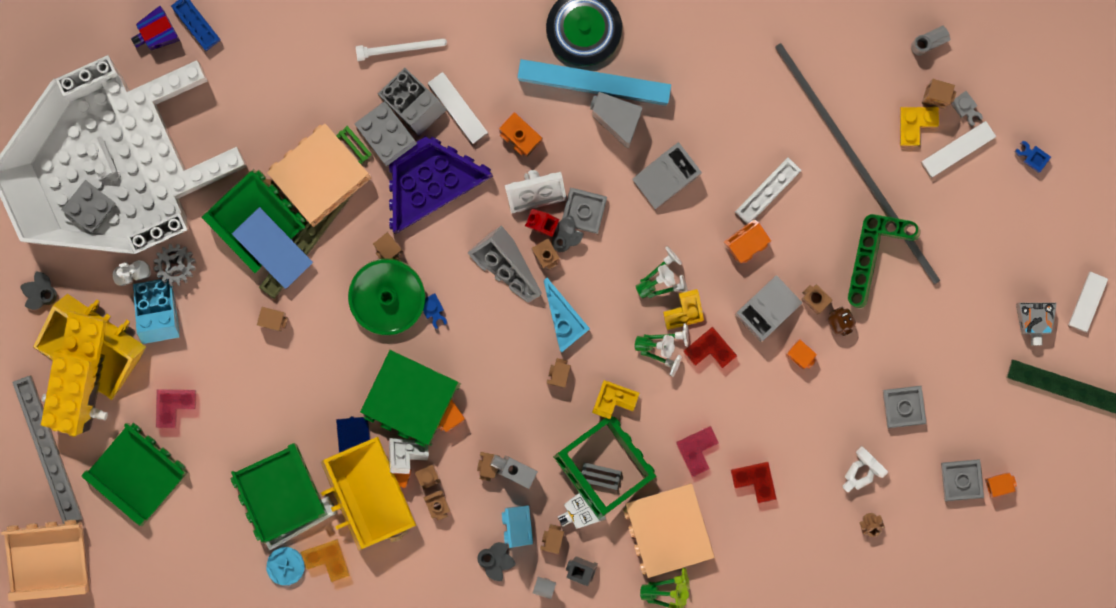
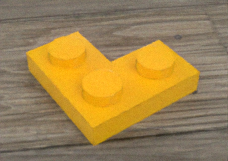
(912, 119)
(688, 313)
(612, 395)

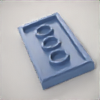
(272, 248)

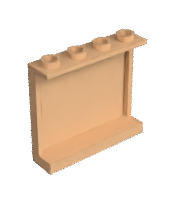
(318, 174)
(668, 531)
(46, 560)

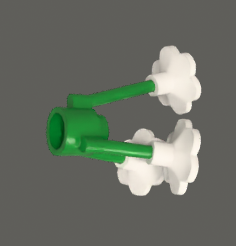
(647, 288)
(666, 346)

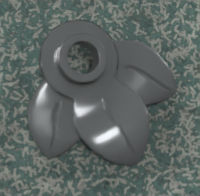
(566, 231)
(36, 291)
(498, 562)

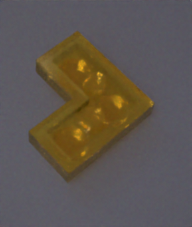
(331, 556)

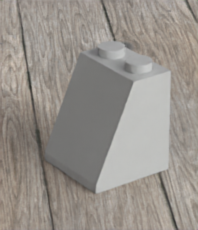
(616, 116)

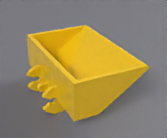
(119, 348)
(367, 493)

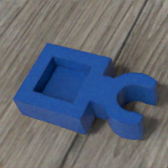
(1034, 157)
(433, 308)

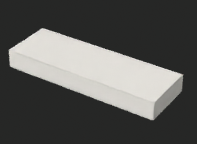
(1088, 301)

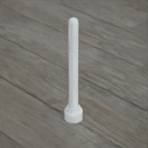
(364, 52)

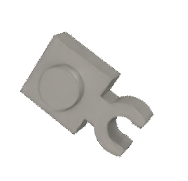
(964, 106)

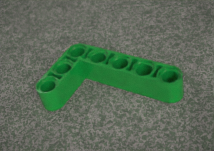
(871, 252)

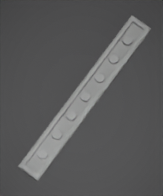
(47, 450)

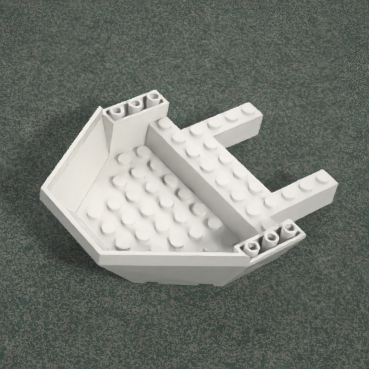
(49, 161)

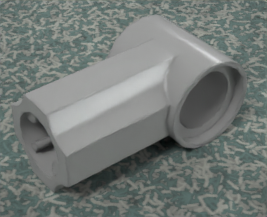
(931, 40)
(544, 587)

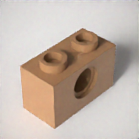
(939, 94)

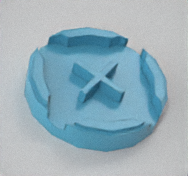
(285, 566)

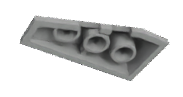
(502, 258)

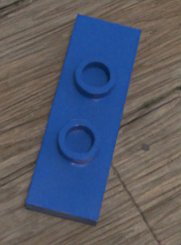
(196, 23)

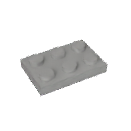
(385, 133)

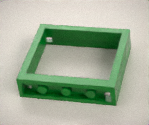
(582, 484)

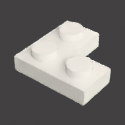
(402, 451)

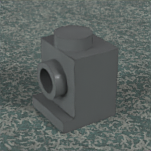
(582, 577)

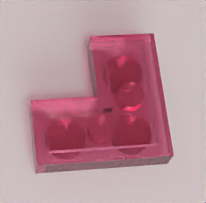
(168, 402)
(692, 448)

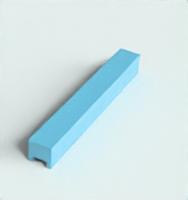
(594, 82)

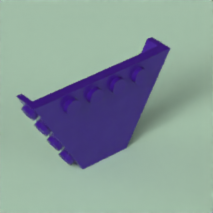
(428, 180)

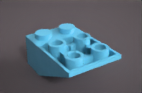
(155, 311)
(518, 526)

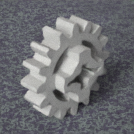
(177, 258)

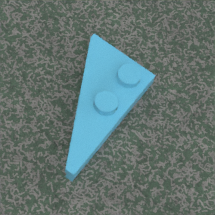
(566, 321)

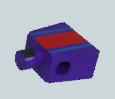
(155, 30)

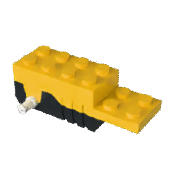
(75, 377)

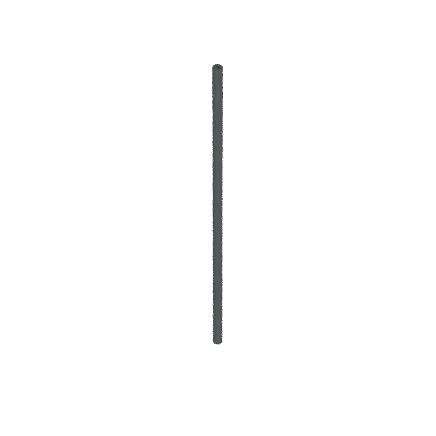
(853, 157)

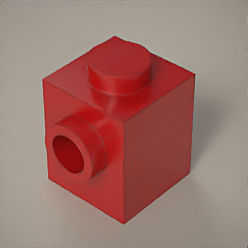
(542, 222)

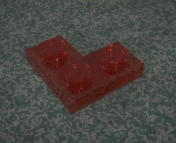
(711, 344)
(758, 476)

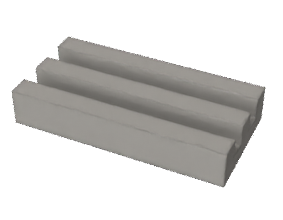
(617, 472)

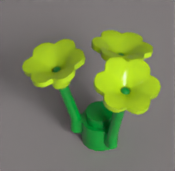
(681, 594)

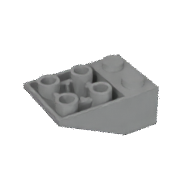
(412, 101)
(667, 175)
(768, 308)

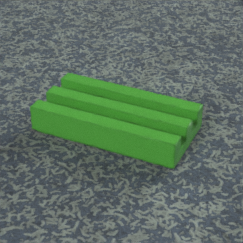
(342, 134)

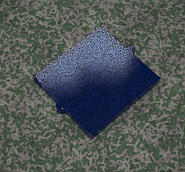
(352, 432)

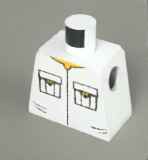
(578, 513)

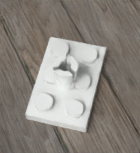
(535, 191)

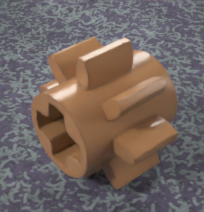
(872, 524)

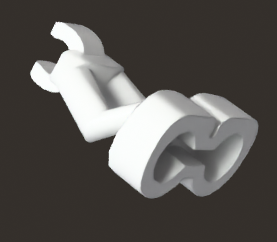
(126, 273)
(875, 467)

